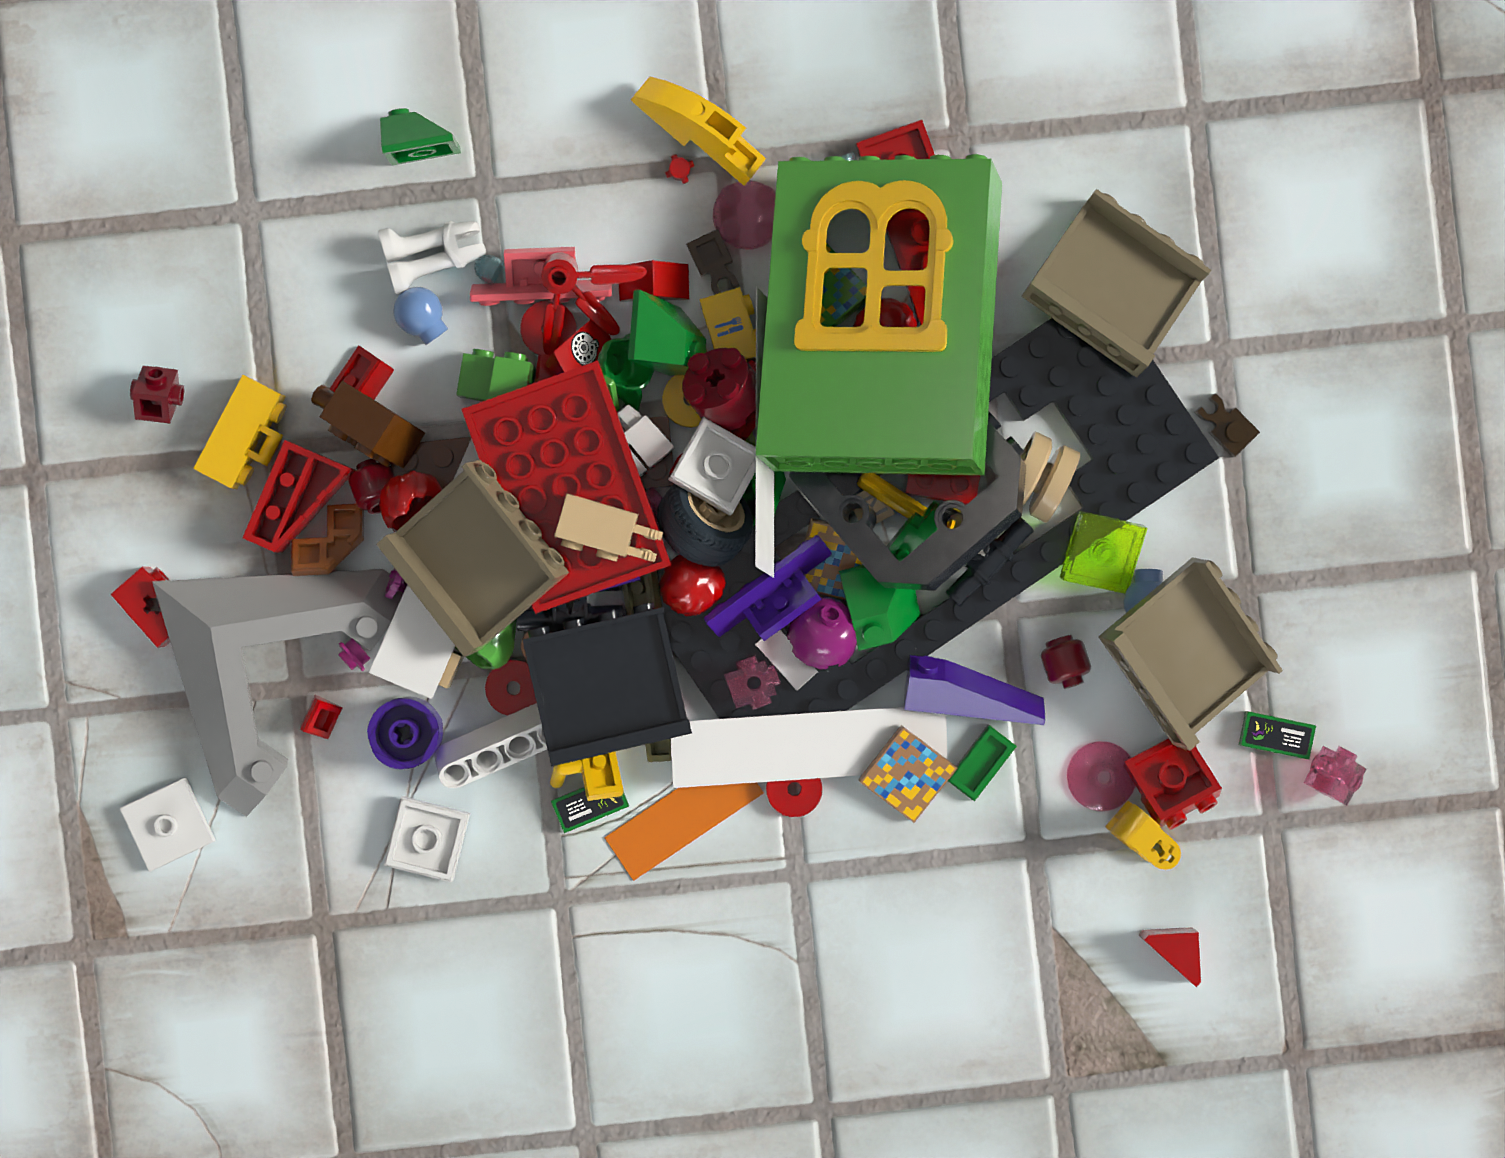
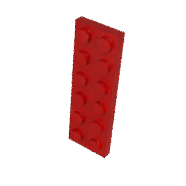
(909, 227)

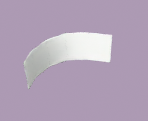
(779, 652)

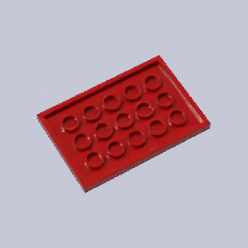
(560, 442)

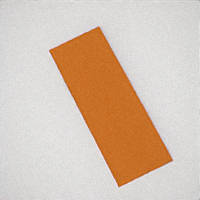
(676, 823)

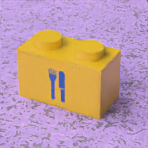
(729, 321)

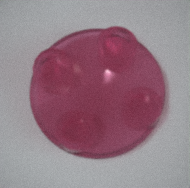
(745, 214)

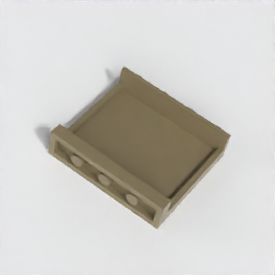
(1116, 282)
(473, 558)
(1189, 650)

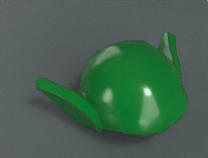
(628, 376)

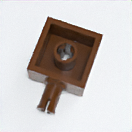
(367, 424)

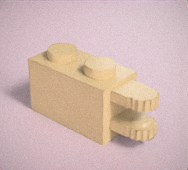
(602, 528)

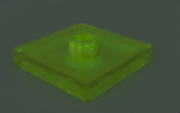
(1103, 552)

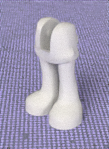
(399, 247)

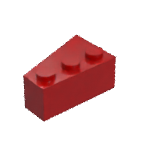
(293, 495)

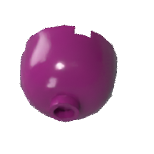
(823, 634)

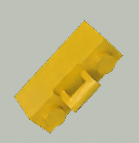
(237, 432)

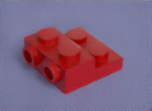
(1173, 782)

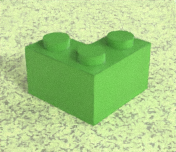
(489, 377)

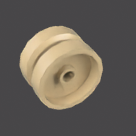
(1045, 478)

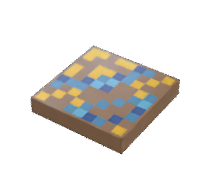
(826, 576)
(907, 773)

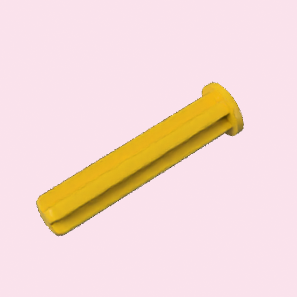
(892, 496)

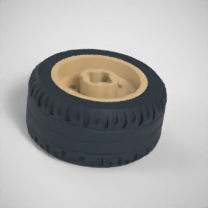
(701, 530)

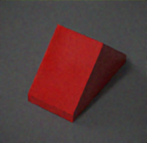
(661, 280)
(1178, 948)

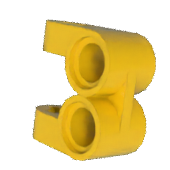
(1141, 833)

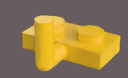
(599, 775)

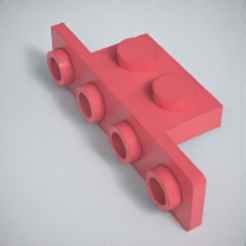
(524, 280)

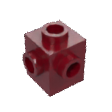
(156, 394)

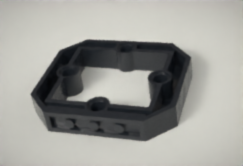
(946, 548)

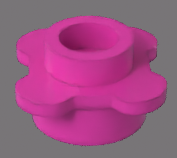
(353, 654)

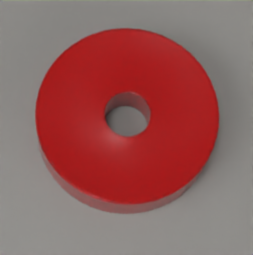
(532, 326)
(497, 684)
(798, 804)

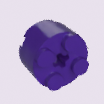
(386, 739)

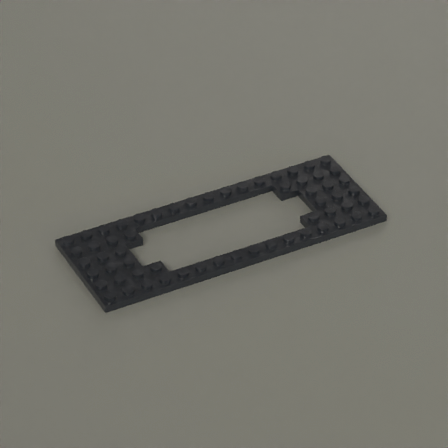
(1138, 450)

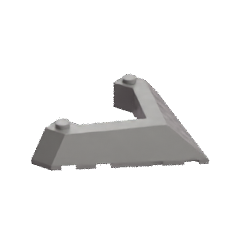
(218, 617)

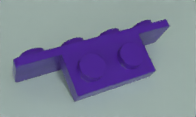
(773, 601)

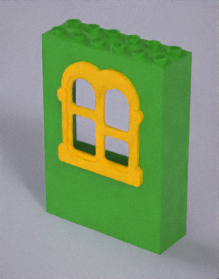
(872, 391)

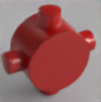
(679, 169)

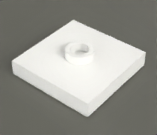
(715, 466)
(167, 824)
(426, 839)

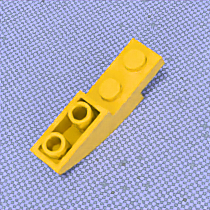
(694, 118)

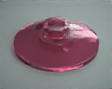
(1084, 771)

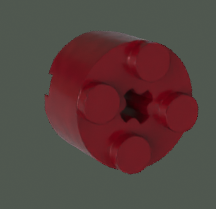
(721, 387)

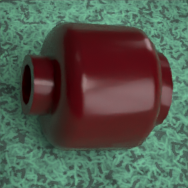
(367, 484)
(1065, 661)

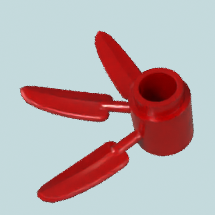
(586, 301)

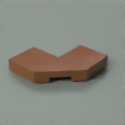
(324, 554)

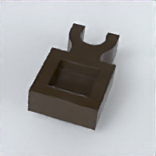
(711, 258)
(1231, 429)

